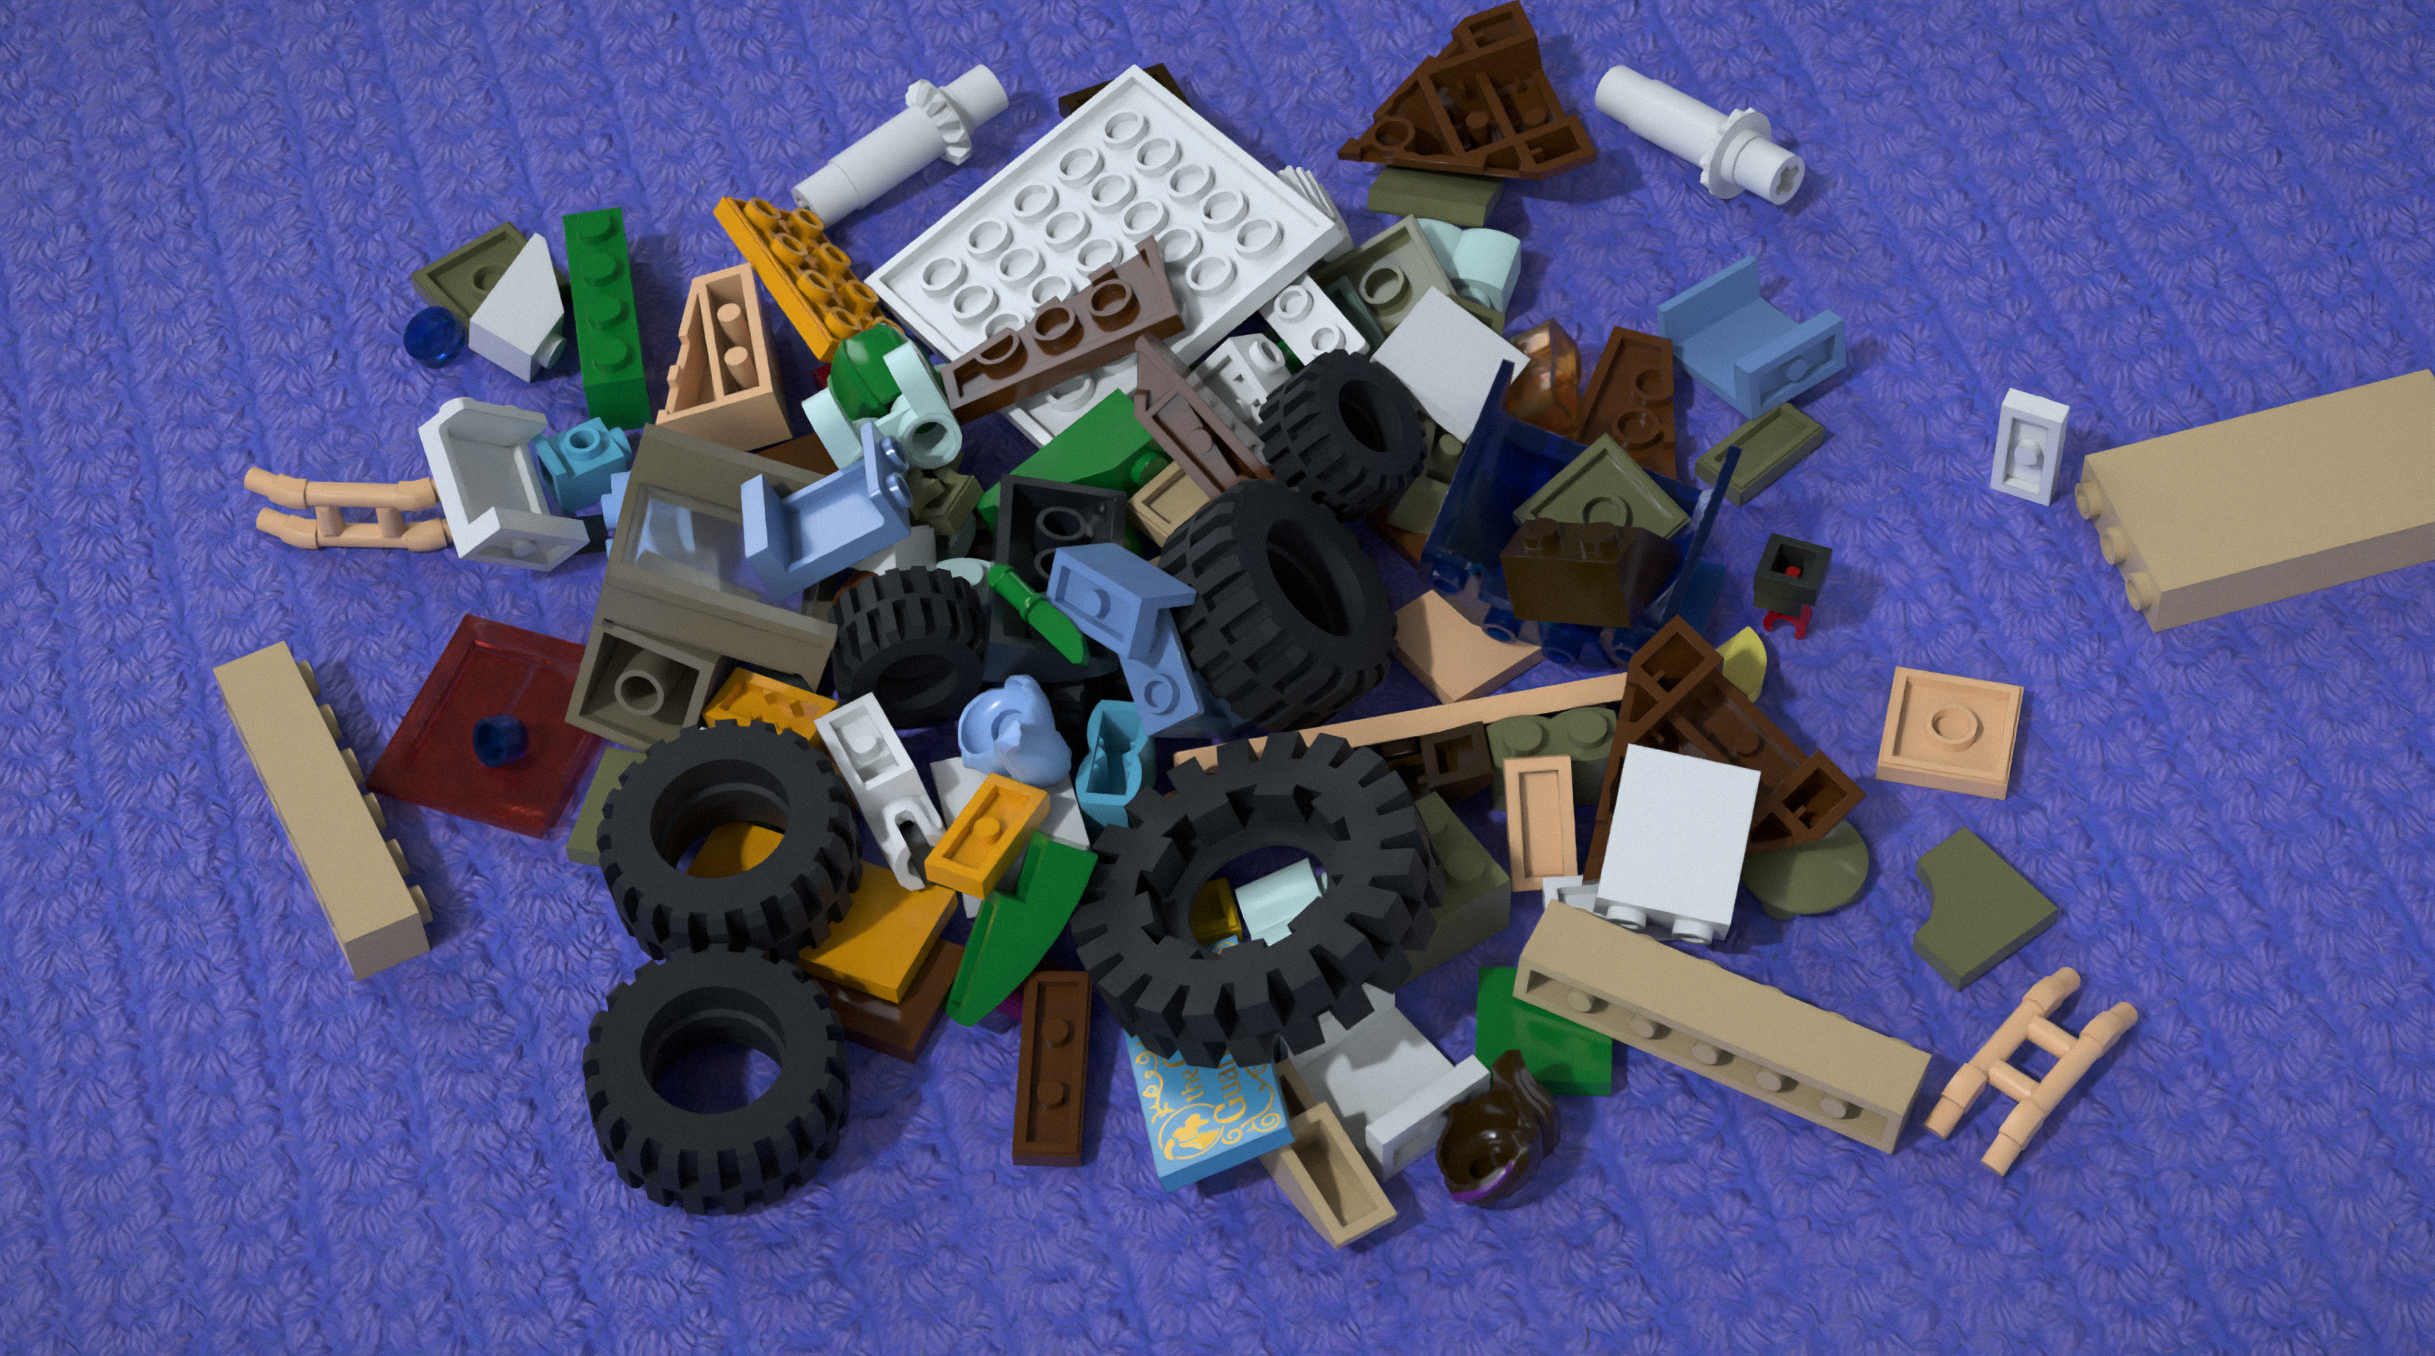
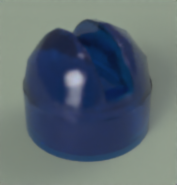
(500, 740)

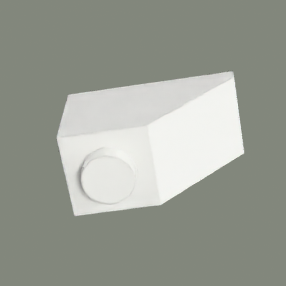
(522, 315)

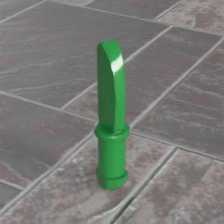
(1040, 613)

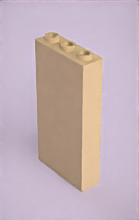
(2269, 501)

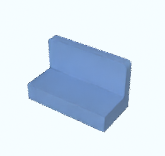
(1113, 595)

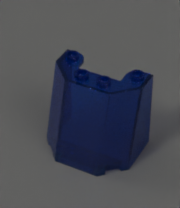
(1496, 475)

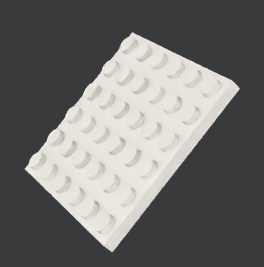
(1083, 198)

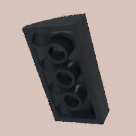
(1028, 526)

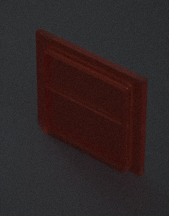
(483, 674)

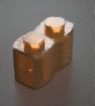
(1548, 386)

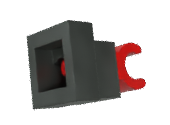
(1790, 580)

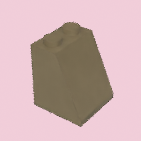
(643, 686)

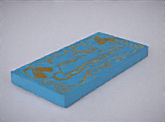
(1207, 1116)

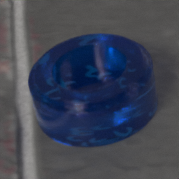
(434, 337)

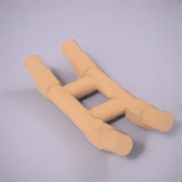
(329, 526)
(2034, 1098)

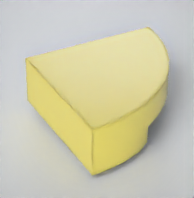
(1745, 662)

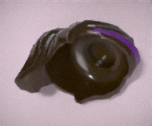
(1498, 1136)

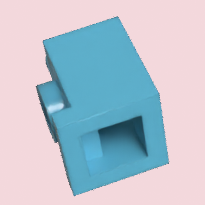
(580, 463)

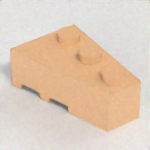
(727, 365)

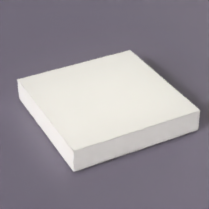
(1446, 361)

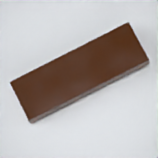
(1053, 1069)

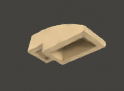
(1324, 1170)

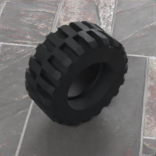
(1283, 606)
(718, 780)
(704, 1003)

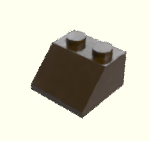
(1585, 571)

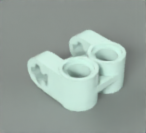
(919, 404)

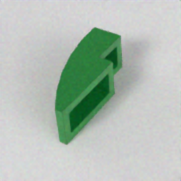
(1019, 925)

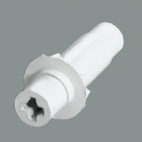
(931, 128)
(1729, 149)

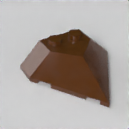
(1478, 108)
(1688, 708)

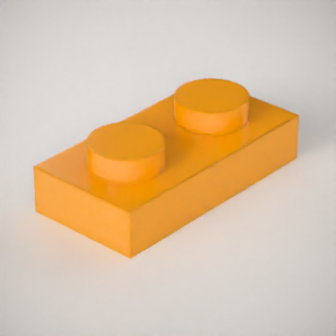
(987, 836)

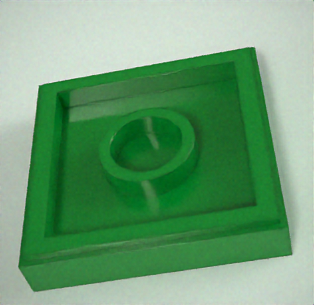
(1555, 1050)

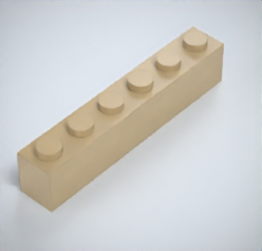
(323, 811)
(1721, 1025)

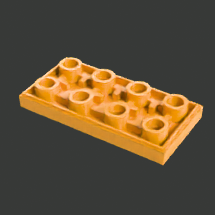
(802, 271)
(880, 938)

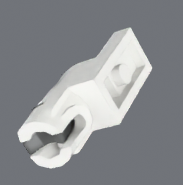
(883, 786)

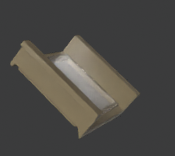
(684, 564)

